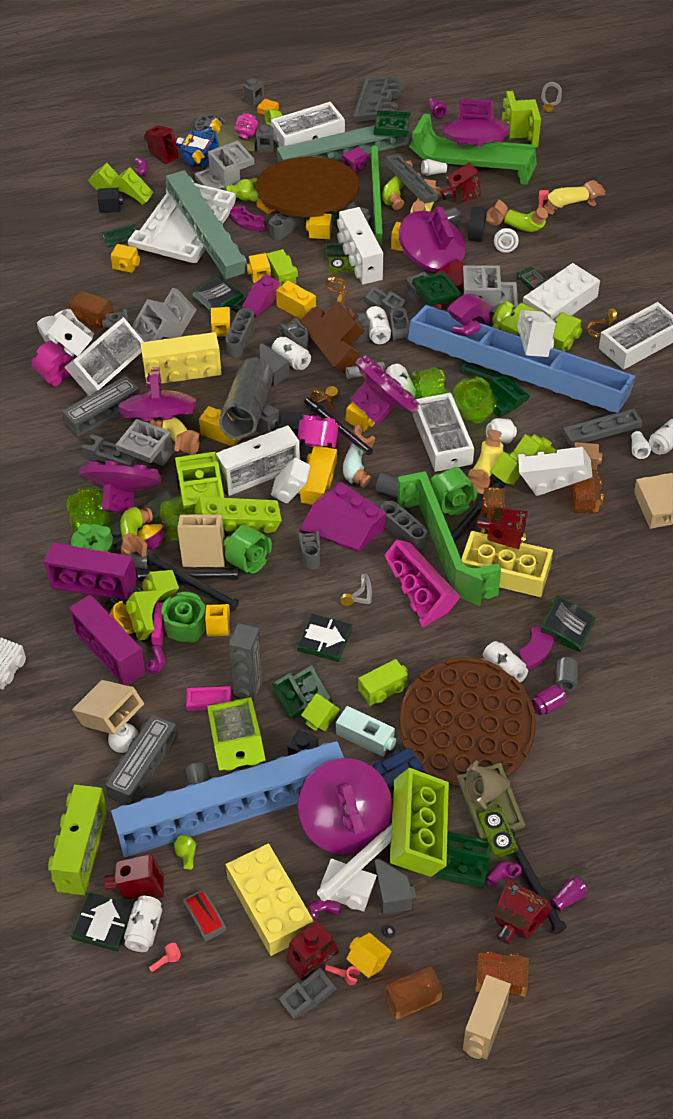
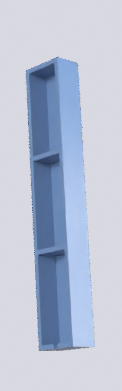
(505, 353)

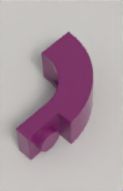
(469, 308)

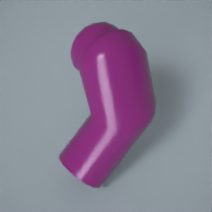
(142, 170)
(467, 329)
(159, 660)
(503, 871)
(326, 906)

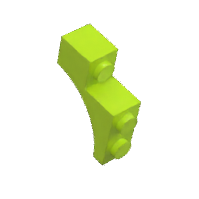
(127, 182)
(508, 464)
(140, 605)

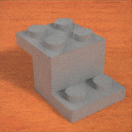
(225, 166)
(487, 284)
(165, 318)
(147, 443)

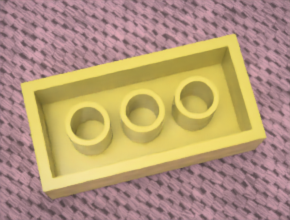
(183, 357)
(521, 569)
(268, 898)

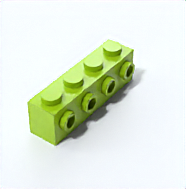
(255, 513)

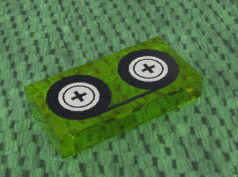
(340, 265)
(498, 832)

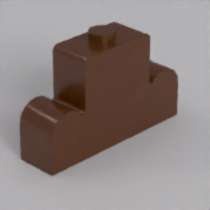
(335, 333)

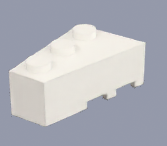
(536, 332)
(555, 470)

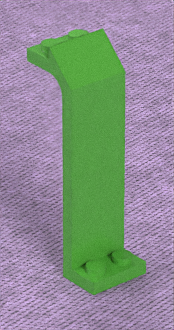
(491, 154)
(468, 582)

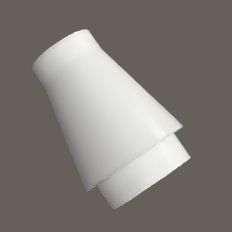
(433, 167)
(640, 446)

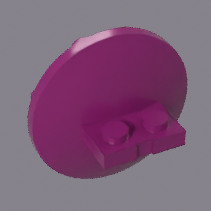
(476, 124)
(431, 239)
(381, 392)
(157, 401)
(119, 483)
(344, 805)

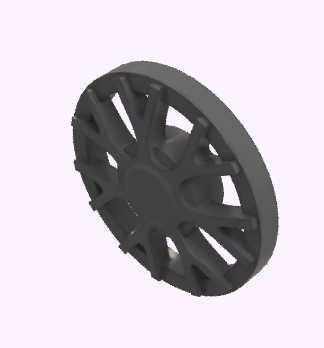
(207, 122)

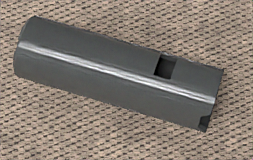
(246, 398)

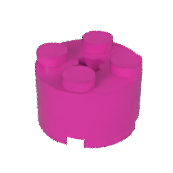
(51, 362)
(317, 432)

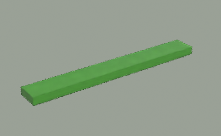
(376, 195)

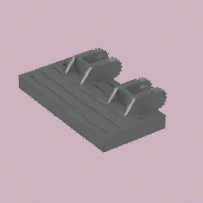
(377, 96)

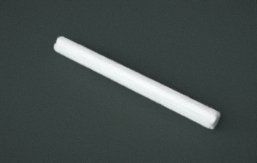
(345, 874)

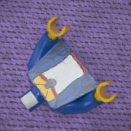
(198, 143)

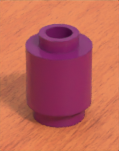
(549, 700)

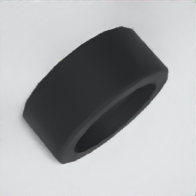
(477, 224)

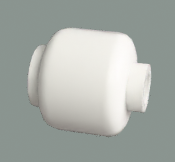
(505, 426)

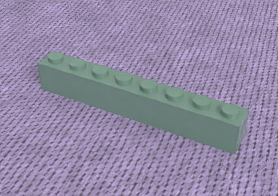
(338, 144)
(205, 224)

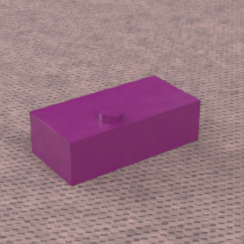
(90, 571)
(107, 640)

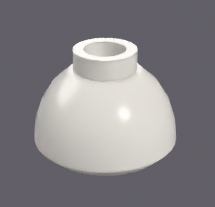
(506, 240)
(123, 737)

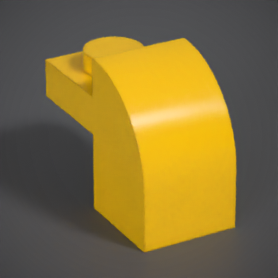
(217, 620)

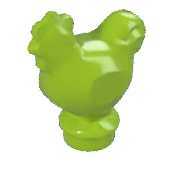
(244, 189)

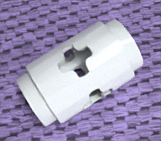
(378, 325)
(296, 355)
(401, 375)
(662, 439)
(503, 657)
(140, 931)

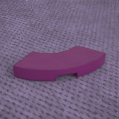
(247, 220)
(537, 649)

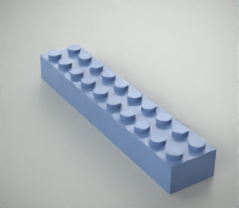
(217, 801)

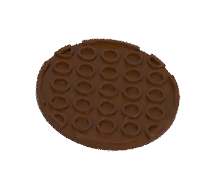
(307, 186)
(465, 715)

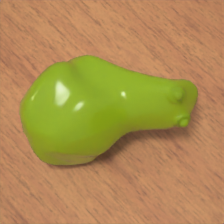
(185, 848)

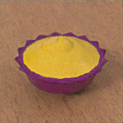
(152, 534)

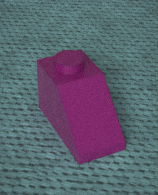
(262, 295)

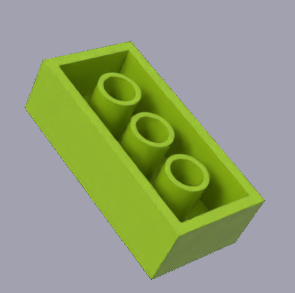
(419, 822)

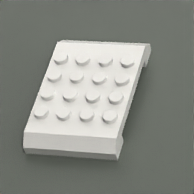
(170, 233)

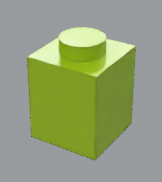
(320, 713)

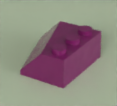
(345, 518)

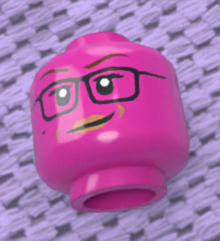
(246, 126)

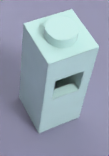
(365, 731)

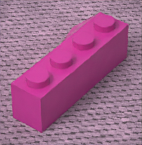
(426, 588)

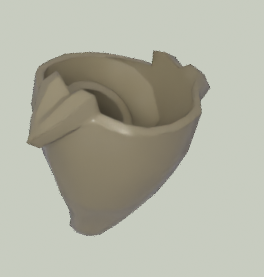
(484, 784)

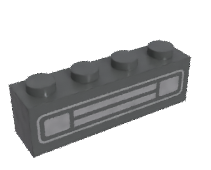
(98, 407)
(246, 661)
(141, 760)

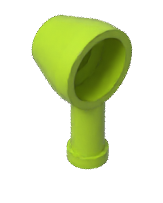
(271, 114)

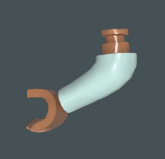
(352, 466)

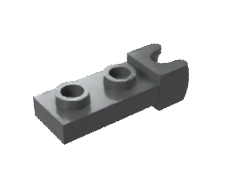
(106, 451)

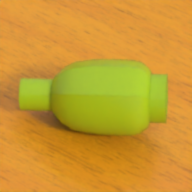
(501, 314)

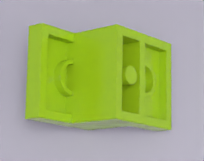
(522, 117)
(199, 477)

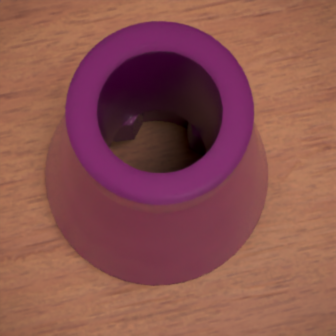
(437, 107)
(570, 893)

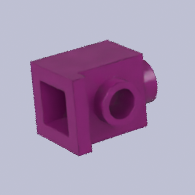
(355, 159)

